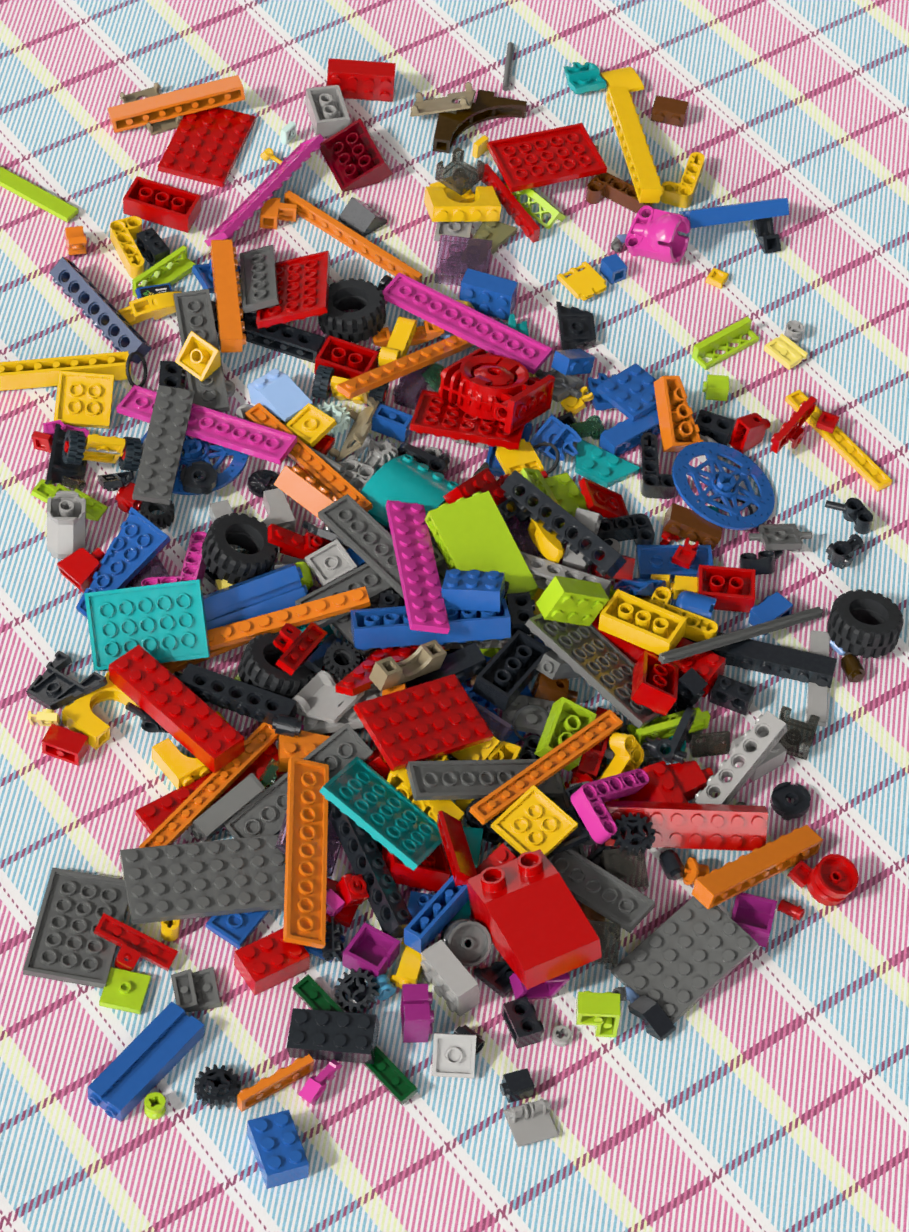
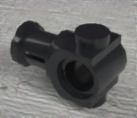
(841, 552)

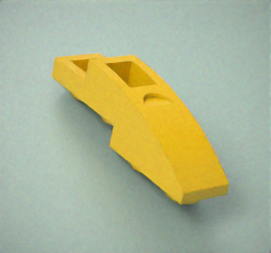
(150, 306)
(545, 542)

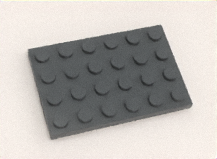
(64, 937)
(685, 958)

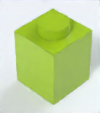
(716, 387)

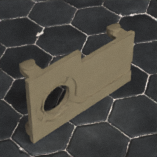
(443, 104)
(158, 127)
(358, 430)

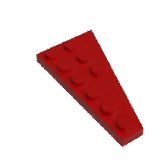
(358, 679)

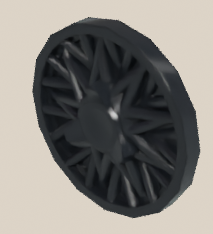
(262, 481)

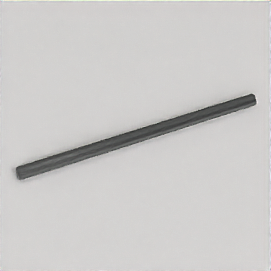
(740, 635)

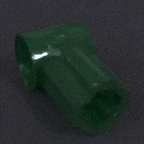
(590, 428)

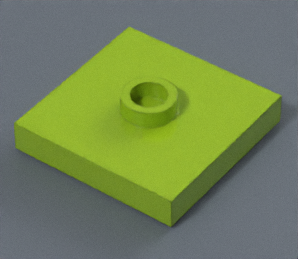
(125, 990)

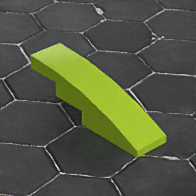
(94, 508)

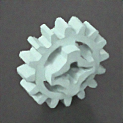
(339, 414)

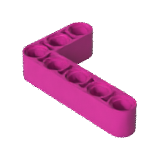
(193, 566)
(591, 797)

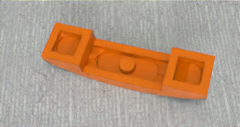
(422, 334)

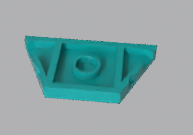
(601, 465)

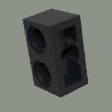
(152, 246)
(171, 374)
(715, 426)
(520, 610)
(690, 688)
(732, 694)
(519, 1023)

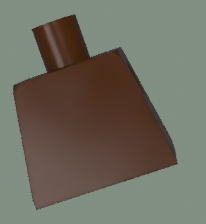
(552, 689)

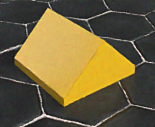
(199, 357)

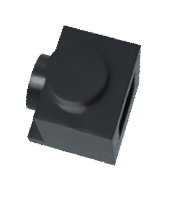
(389, 599)

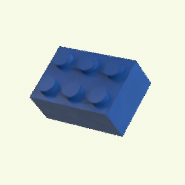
(489, 293)
(473, 590)
(277, 1149)

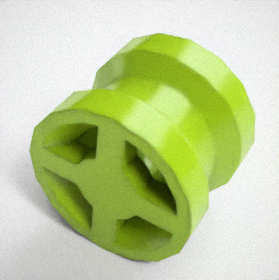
(157, 1110)

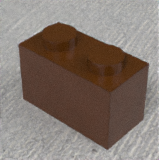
(669, 111)

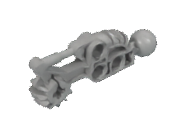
(379, 453)

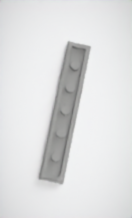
(818, 695)

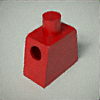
(748, 432)
(81, 567)
(690, 777)

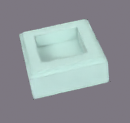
(288, 132)

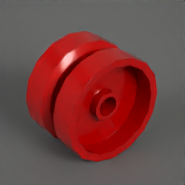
(832, 880)

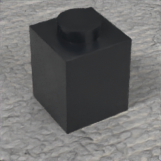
(517, 1085)

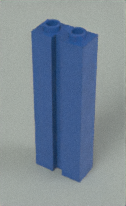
(737, 212)
(254, 597)
(145, 1061)

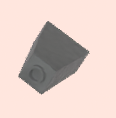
(555, 667)
(224, 809)

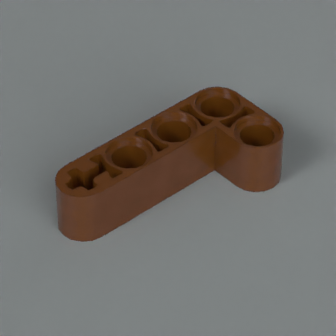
(614, 189)

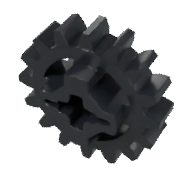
(639, 841)
(355, 987)
(220, 1086)

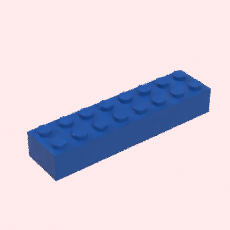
(391, 627)

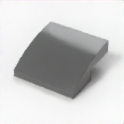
(196, 990)

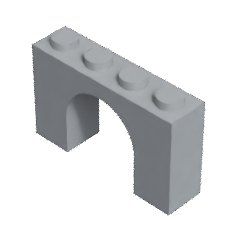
(274, 503)

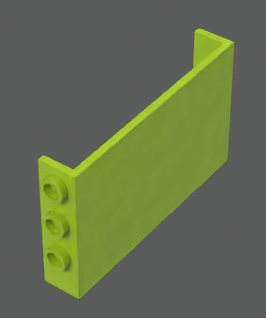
(476, 537)

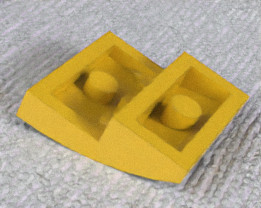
(623, 78)

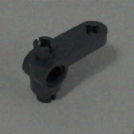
(435, 464)
(656, 746)

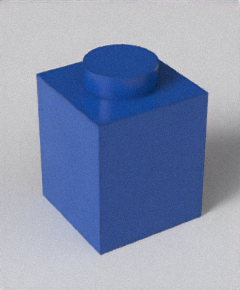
(613, 268)

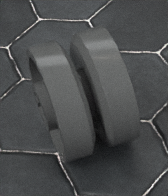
(477, 937)

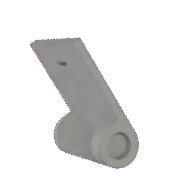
(322, 701)

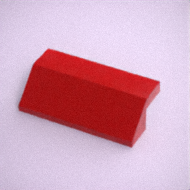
(456, 848)

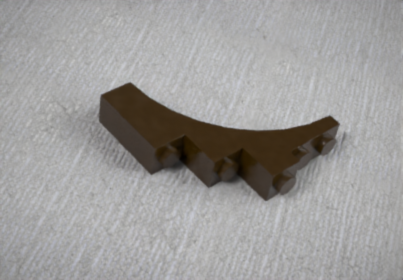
(486, 108)

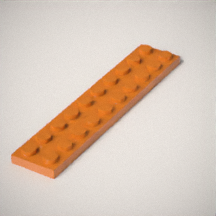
(306, 854)

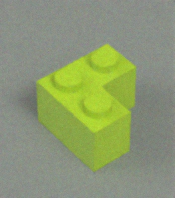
(599, 1010)

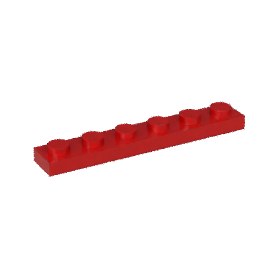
(511, 205)

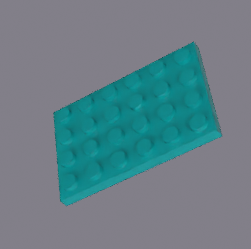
(160, 618)
(383, 812)

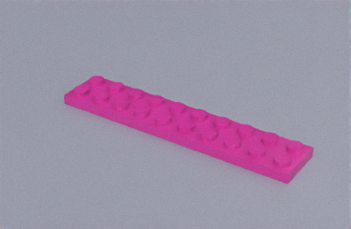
(265, 189)
(465, 322)
(217, 427)
(417, 567)

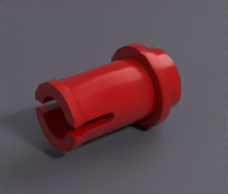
(791, 909)

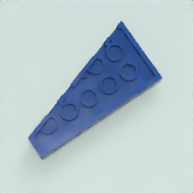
(127, 555)

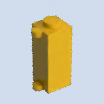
(409, 967)

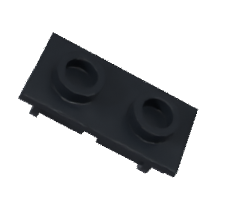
(334, 947)

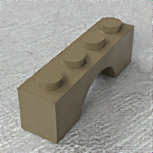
(424, 660)

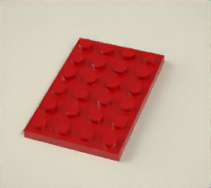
(207, 145)
(546, 157)
(301, 290)
(448, 420)
(423, 722)

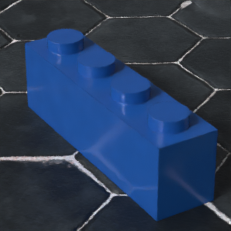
(628, 433)
(435, 915)

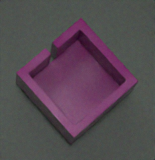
(754, 916)
(371, 951)
(542, 991)
(416, 1013)

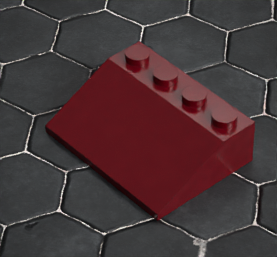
(355, 157)

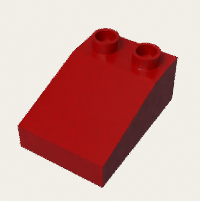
(533, 918)

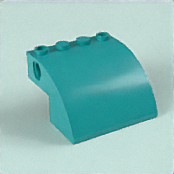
(406, 482)

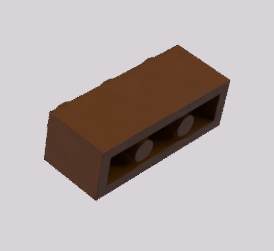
(690, 525)

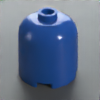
(695, 603)

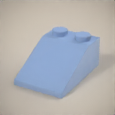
(278, 395)

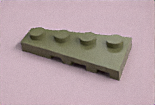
(495, 231)

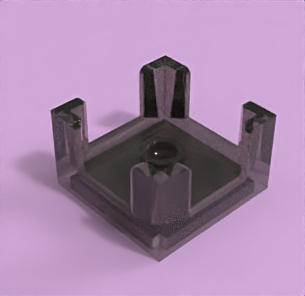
(459, 174)
(799, 734)
(627, 868)
(609, 938)

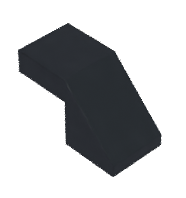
(765, 235)
(655, 1019)

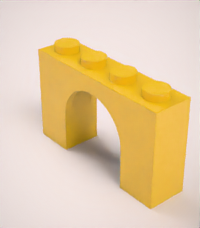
(442, 209)
(81, 719)
(176, 766)

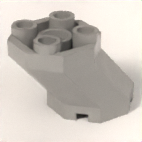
(66, 524)

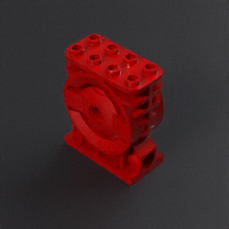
(496, 389)

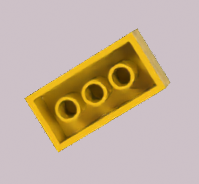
(642, 623)

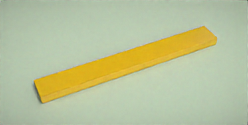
(844, 446)

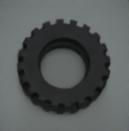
(353, 325)
(239, 531)
(865, 623)
(260, 668)

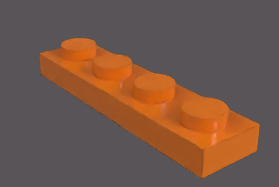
(267, 1086)

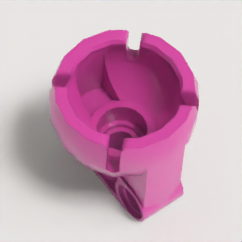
(658, 235)

